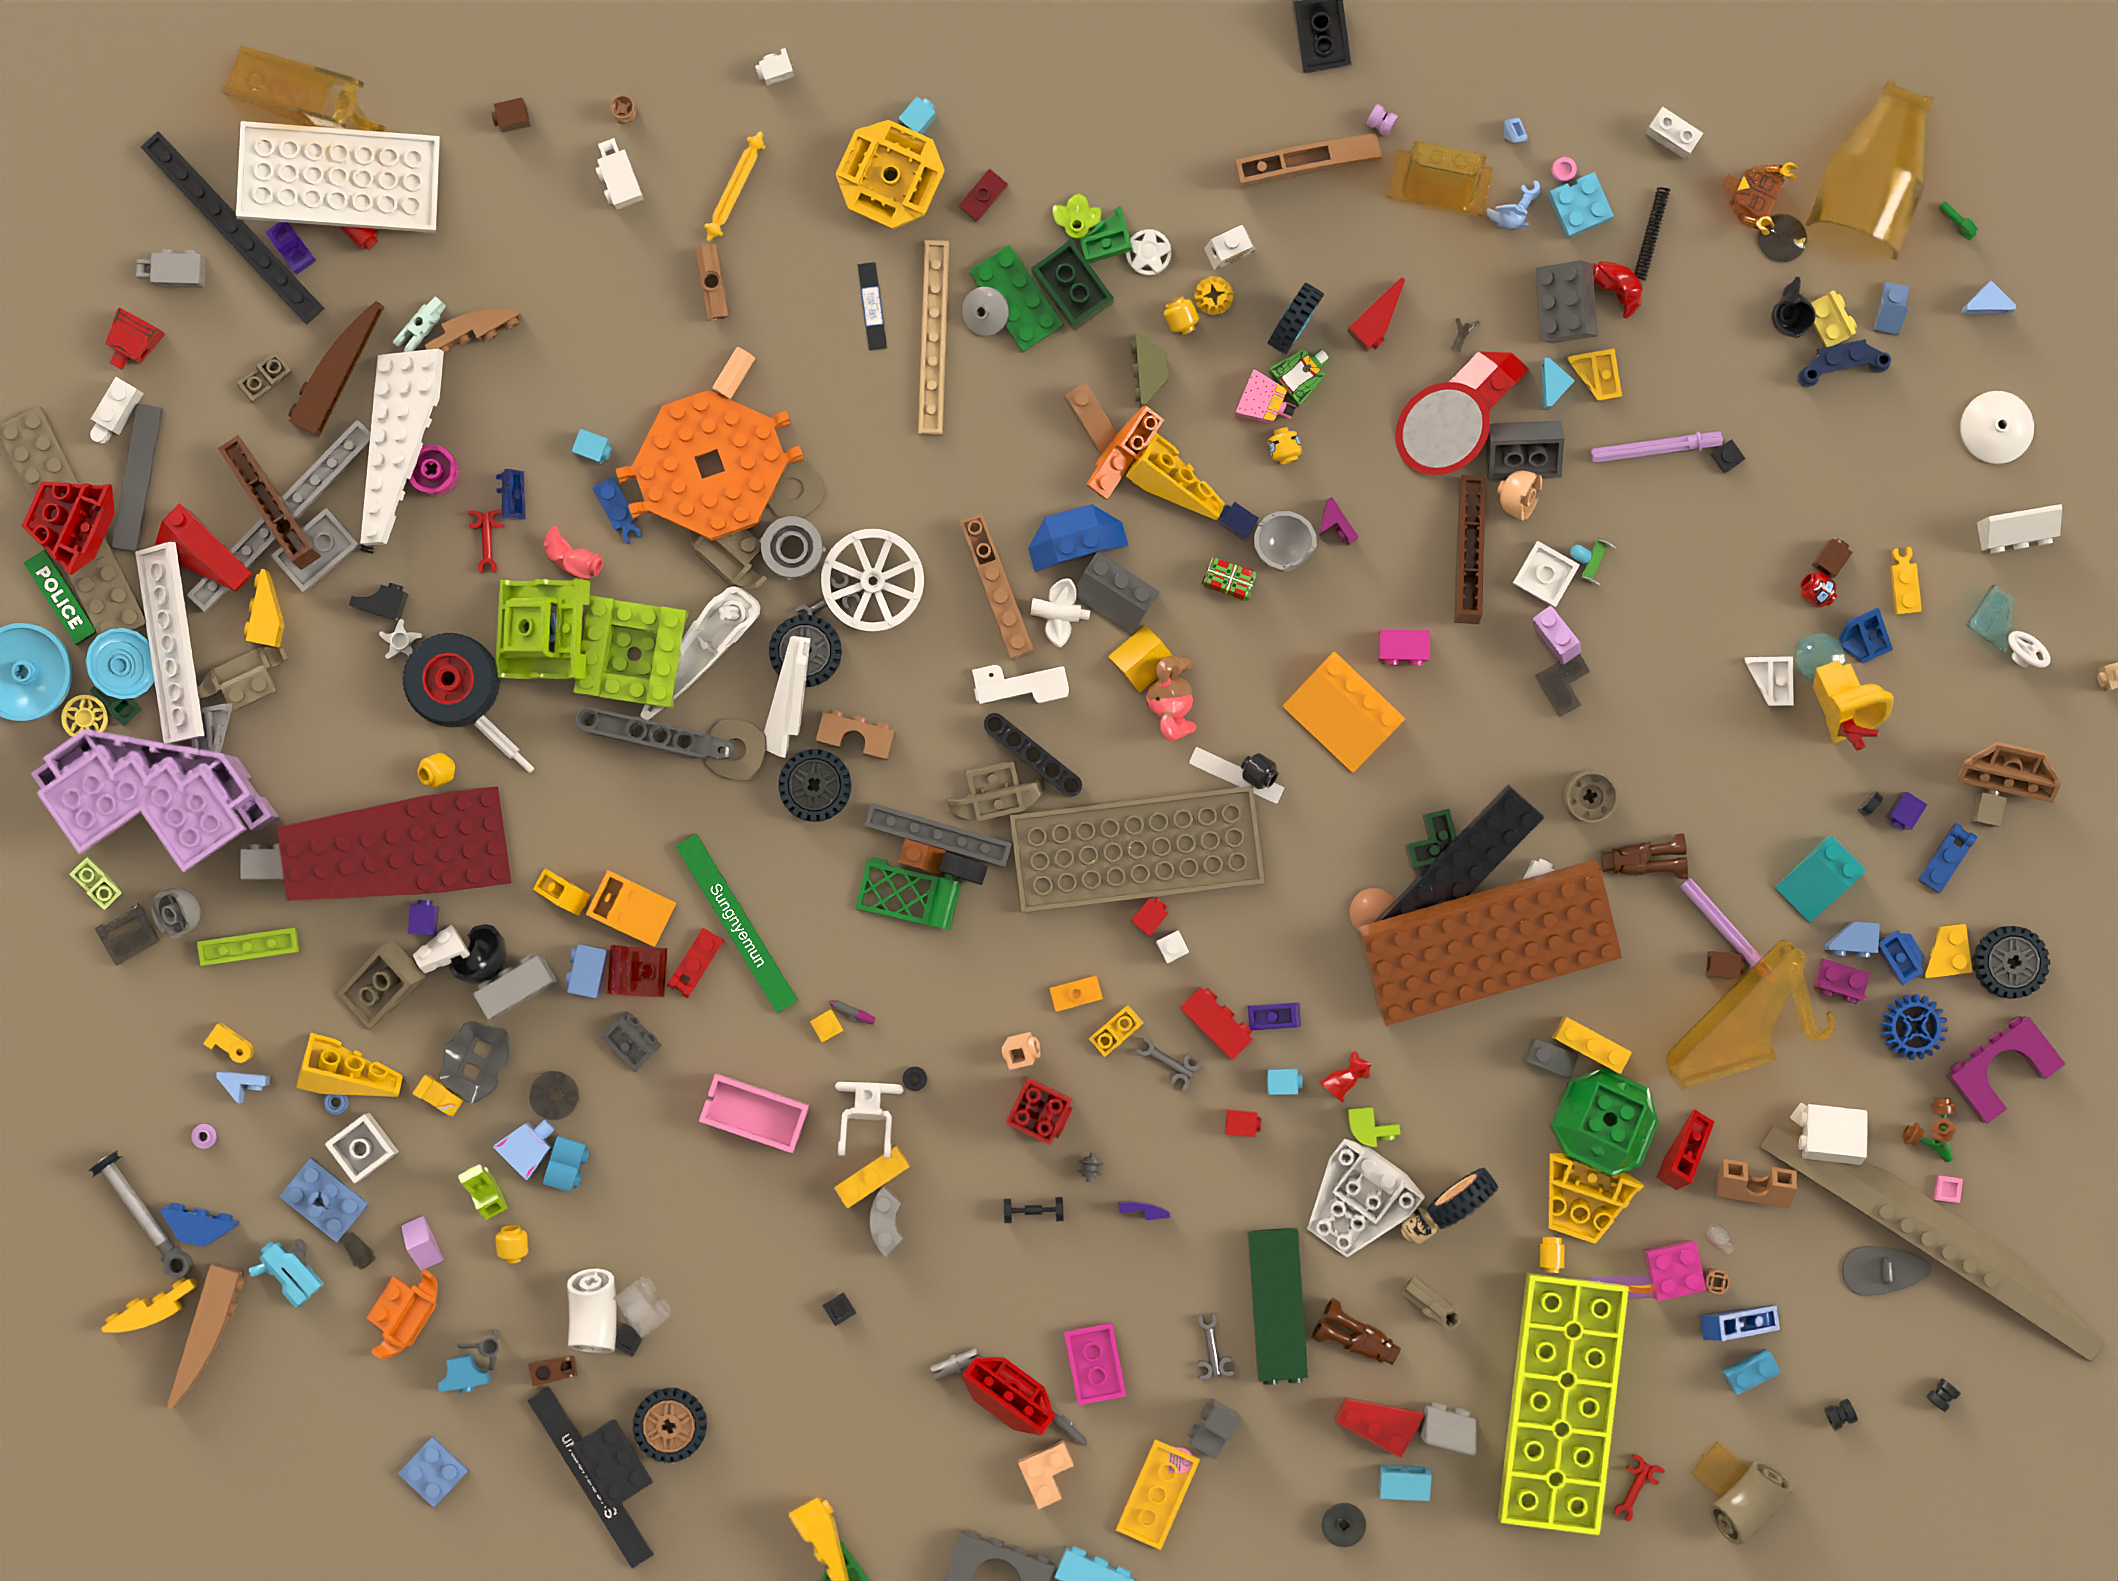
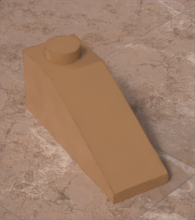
(1091, 416)

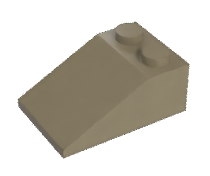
(381, 984)

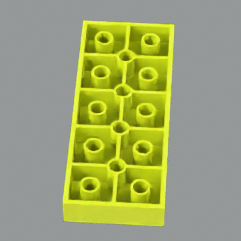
(1563, 1403)

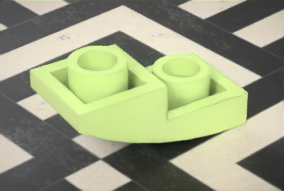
(96, 883)

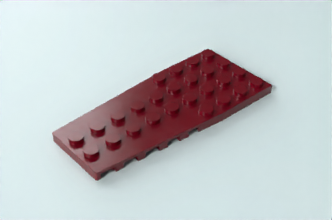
(398, 848)

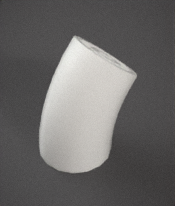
(592, 1311)

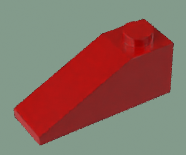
(1374, 322)
(1686, 1151)

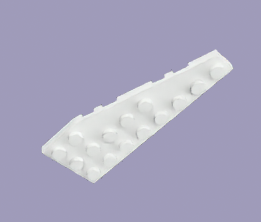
(403, 400)

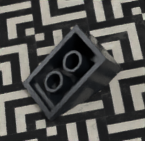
(1321, 34)

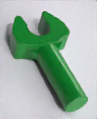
(1965, 226)

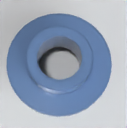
(328, 1103)

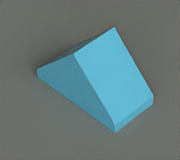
(1554, 382)

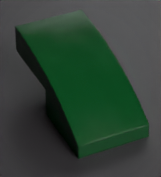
(121, 709)

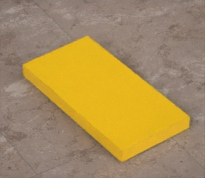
(1156, 1496)

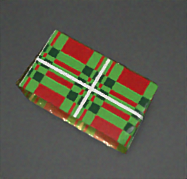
(1229, 579)

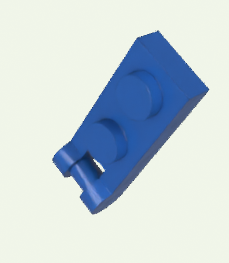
(1947, 858)

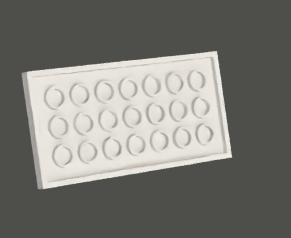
(337, 177)

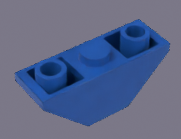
(197, 1226)

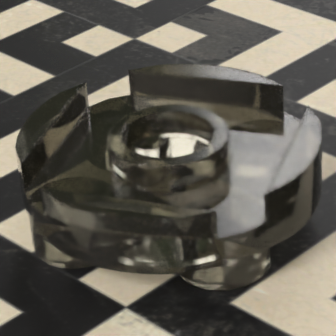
(540, 1092)

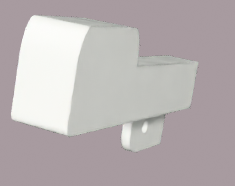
(1044, 685)

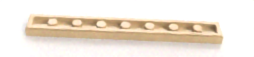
(933, 337)

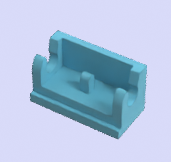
(1405, 1482)

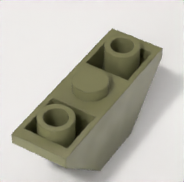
(1150, 368)

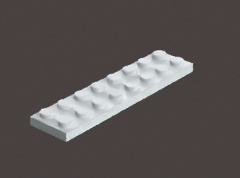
(169, 643)

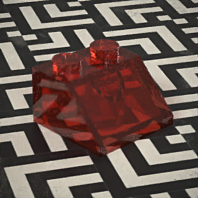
(637, 971)

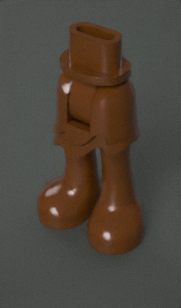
(1633, 859)
(1366, 1340)

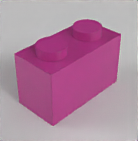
(1404, 646)

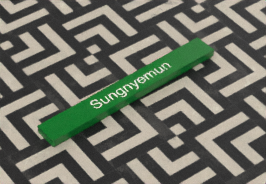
(736, 923)

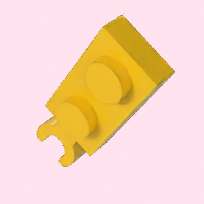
(1905, 584)

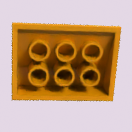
(1343, 712)

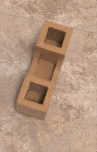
(835, 727)
(1774, 1189)

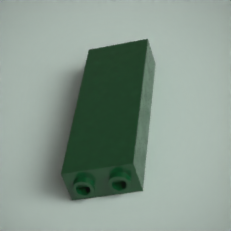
(1277, 1305)

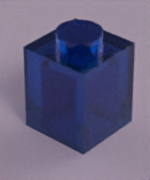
(1238, 520)

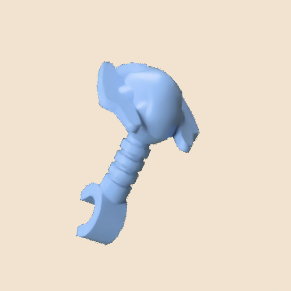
(1513, 215)

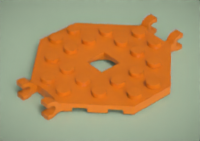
(721, 501)

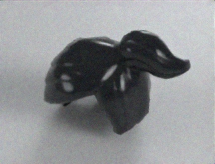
(1794, 312)

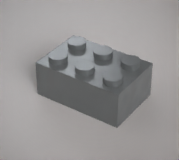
(1566, 301)

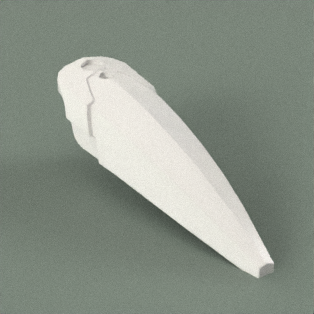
(710, 636)

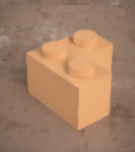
(1039, 1471)

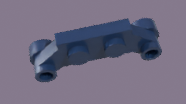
(1843, 357)

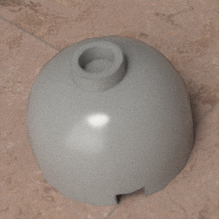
(176, 912)

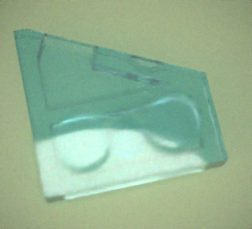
(1993, 617)

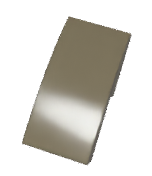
(264, 378)

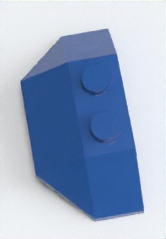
(1075, 536)

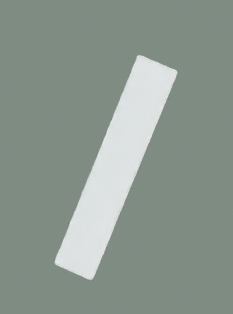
(1231, 773)

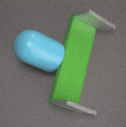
(1591, 558)

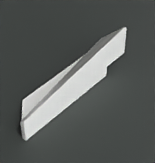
(788, 698)

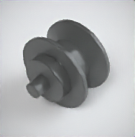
(1090, 1167)

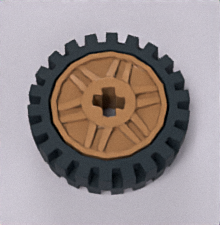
(680, 1409)

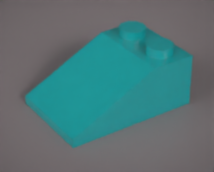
(1820, 878)

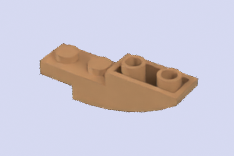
(481, 323)

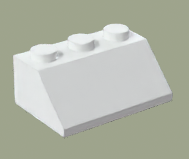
(2020, 528)

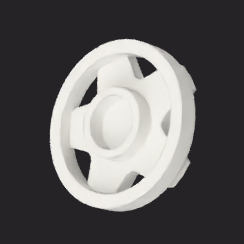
(1149, 252)

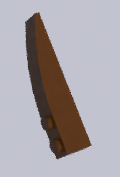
(332, 373)
(269, 503)
(1470, 550)

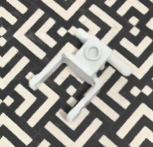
(867, 1108)

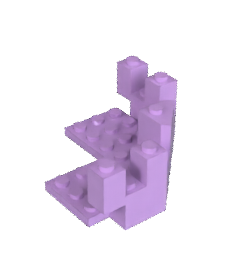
(183, 793)

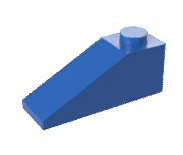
(1739, 1323)

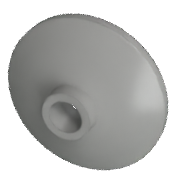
(995, 307)

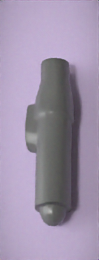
(1067, 1426)

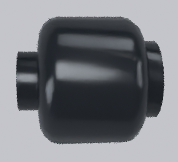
(1259, 771)

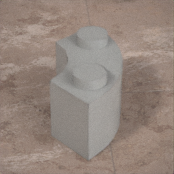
(883, 1221)

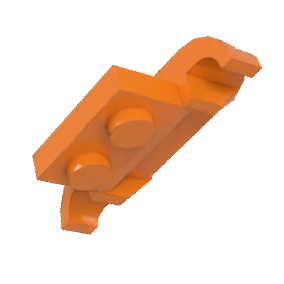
(403, 1313)

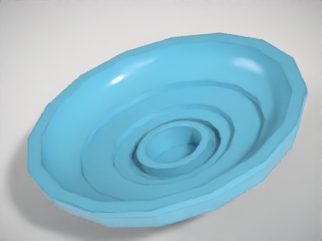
(120, 663)

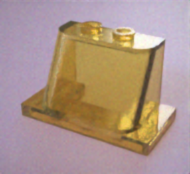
(1441, 178)

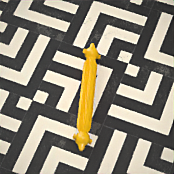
(734, 186)

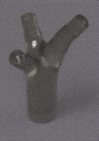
(1462, 333)

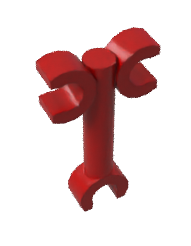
(486, 520)
(1644, 1471)

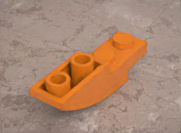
(1122, 450)

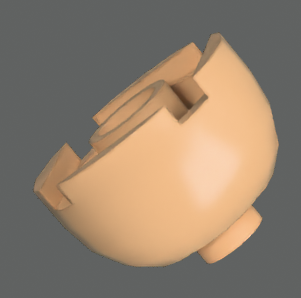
(1519, 493)

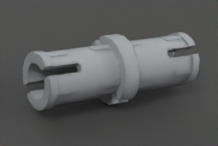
(954, 1364)

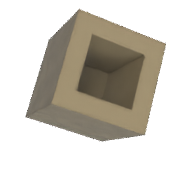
(1988, 808)

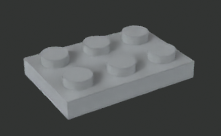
(331, 542)

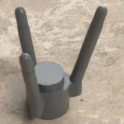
(487, 1347)

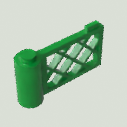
(940, 902)

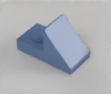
(1891, 308)

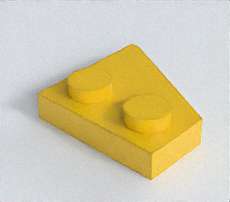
(1599, 373)
(1950, 953)

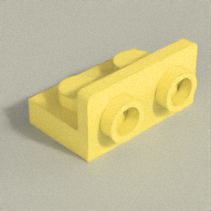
(1832, 321)

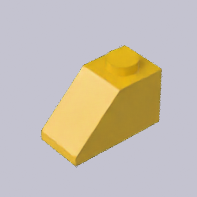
(561, 892)

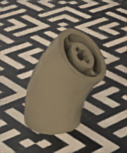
(1750, 1502)

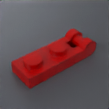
(696, 962)

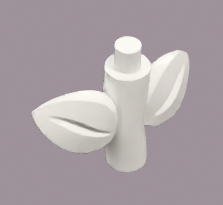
(1059, 611)

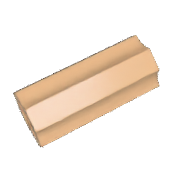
(733, 373)

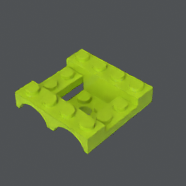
(607, 649)
(526, 654)

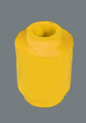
(1552, 1254)

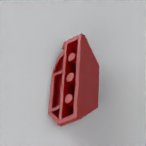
(1492, 374)
(1009, 1394)

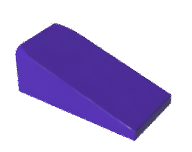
(1274, 1016)

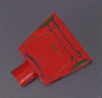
(131, 338)

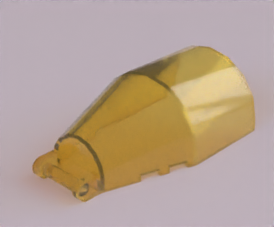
(1878, 170)

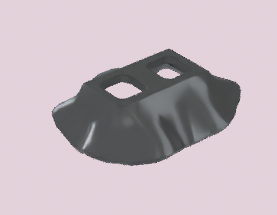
(460, 1052)

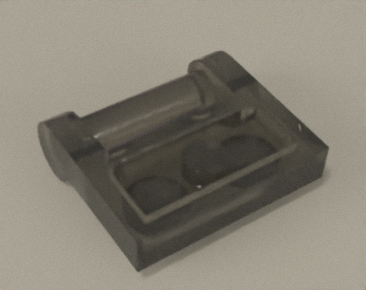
(130, 942)

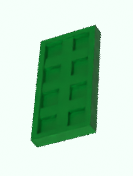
(1029, 311)

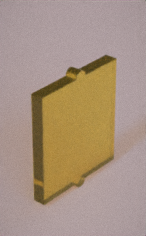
(1719, 1469)

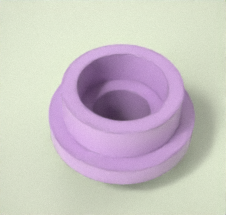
(211, 1133)

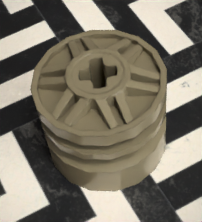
(1603, 802)

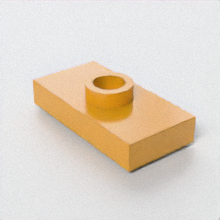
(1076, 993)

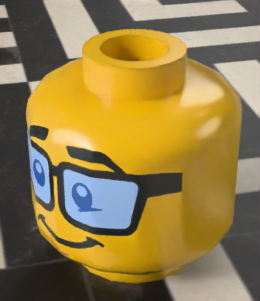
(1285, 446)

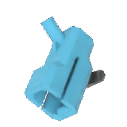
(290, 1269)

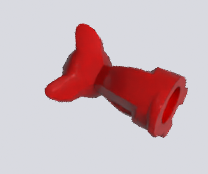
(1343, 1080)

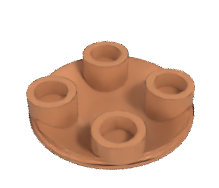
(1369, 906)

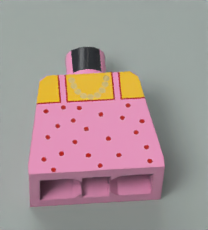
(1263, 400)

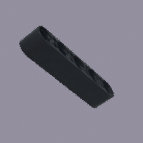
(1021, 750)

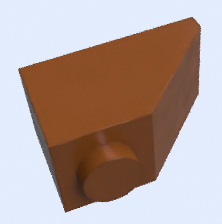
(922, 856)

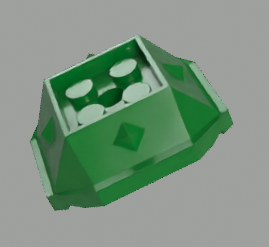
(1581, 1125)

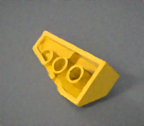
(1167, 476)
(336, 1070)
(819, 1527)

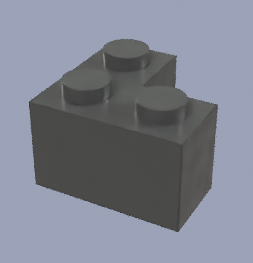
(1214, 1429)

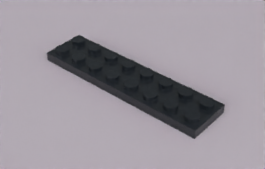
(1470, 854)

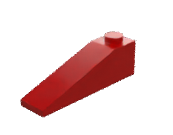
(201, 550)

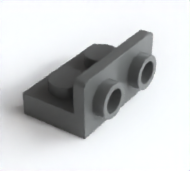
(631, 1041)

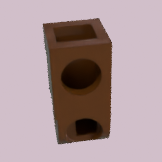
(552, 1370)

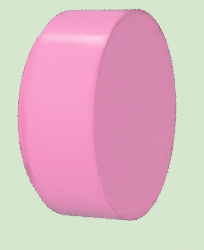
(1564, 170)

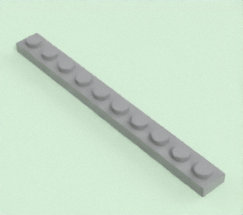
(298, 499)

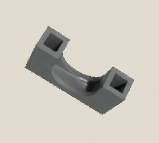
(974, 1550)

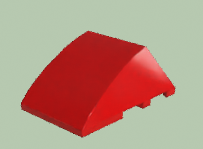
(70, 521)

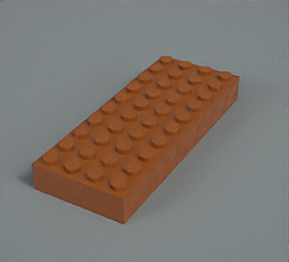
(1490, 942)

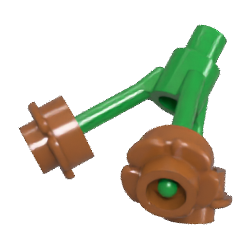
(1942, 1130)

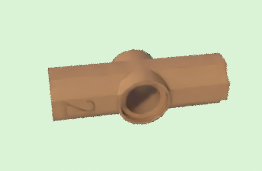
(713, 297)

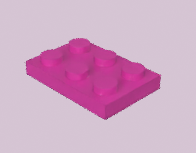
(1095, 1363)

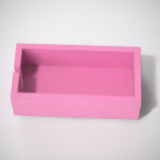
(754, 1113)

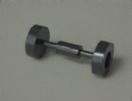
(1033, 1210)

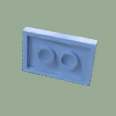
(324, 1200)

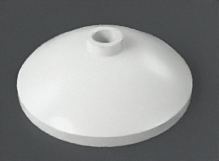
(1981, 430)

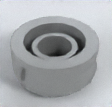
(792, 527)

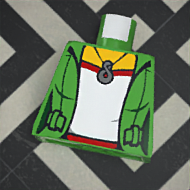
(1300, 374)

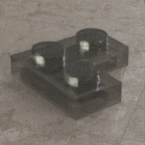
(1556, 684)

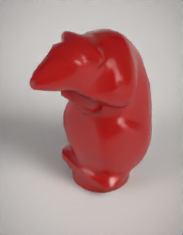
(1622, 281)

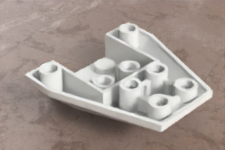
(1361, 1198)

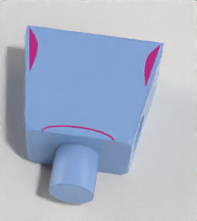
(526, 1147)

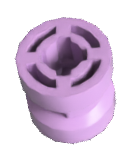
(1381, 120)

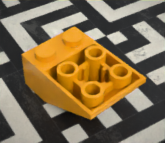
(631, 908)

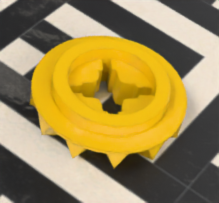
(1206, 304)

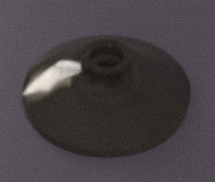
(1778, 249)

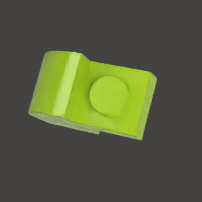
(1363, 1127)
(484, 1191)

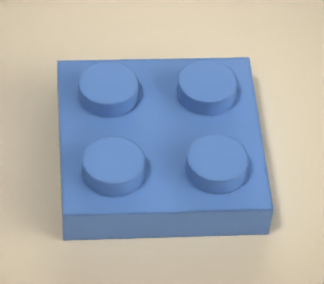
(433, 1471)

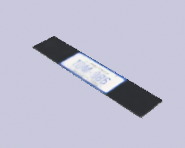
(872, 306)

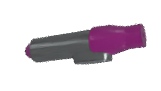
(853, 1013)

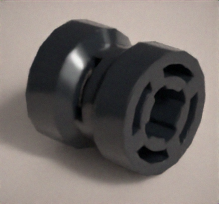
(1943, 1395)
(1838, 1415)

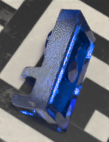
(512, 494)

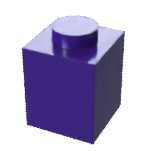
(1906, 811)
(423, 918)

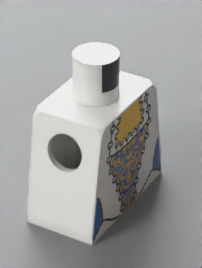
(1229, 247)

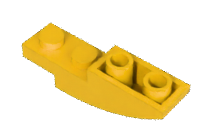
(145, 1313)

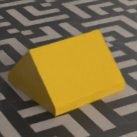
(1139, 658)

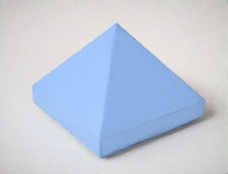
(1514, 131)

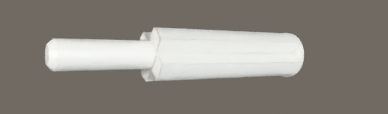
(502, 742)

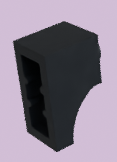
(386, 602)

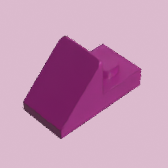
(1334, 516)

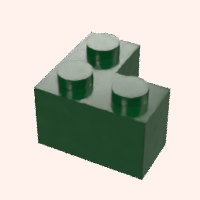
(1440, 834)

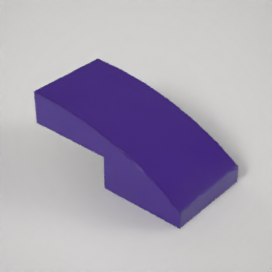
(290, 246)
(1150, 1211)

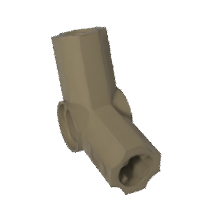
(1432, 1304)

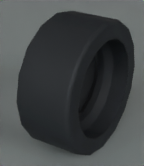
(963, 868)

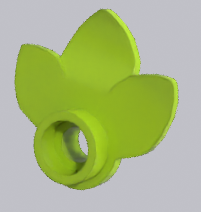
(1076, 213)

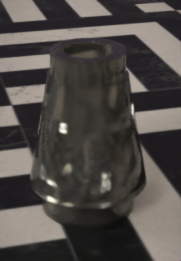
(358, 1251)

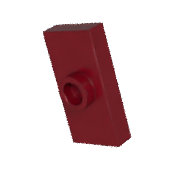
(983, 195)

